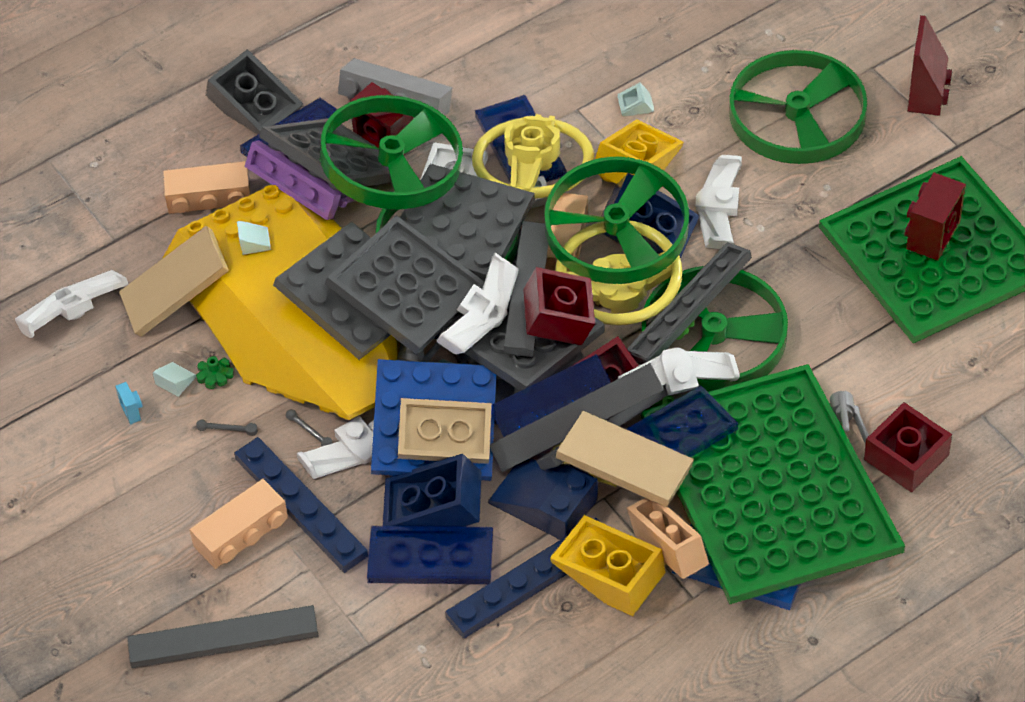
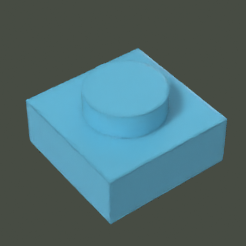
(129, 402)

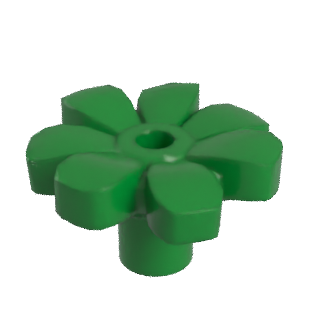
(214, 372)

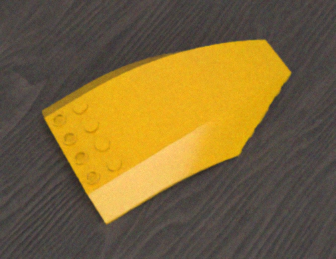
(261, 327)

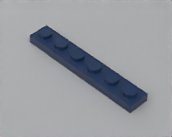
(302, 505)
(505, 592)

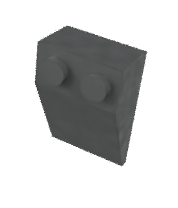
(251, 93)

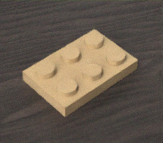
(444, 429)

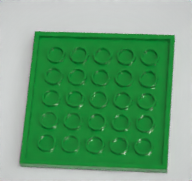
(922, 294)

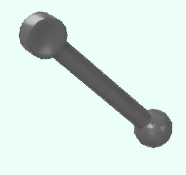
(292, 415)
(251, 428)

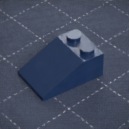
(658, 212)
(434, 495)
(546, 498)

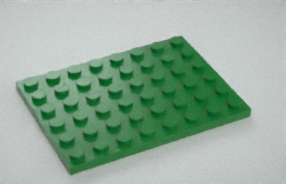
(783, 491)

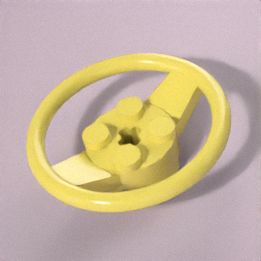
(530, 148)
(626, 297)

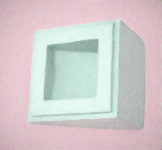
(635, 101)
(253, 237)
(173, 378)

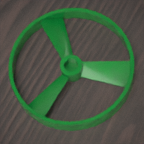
(812, 140)
(407, 187)
(641, 256)
(716, 327)

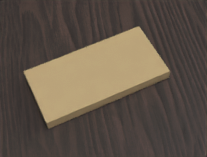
(173, 281)
(624, 458)

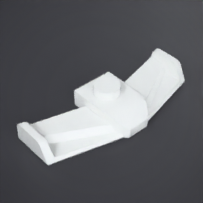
(718, 201)
(69, 301)
(482, 307)
(682, 368)
(352, 450)

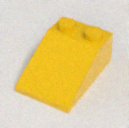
(638, 142)
(610, 564)

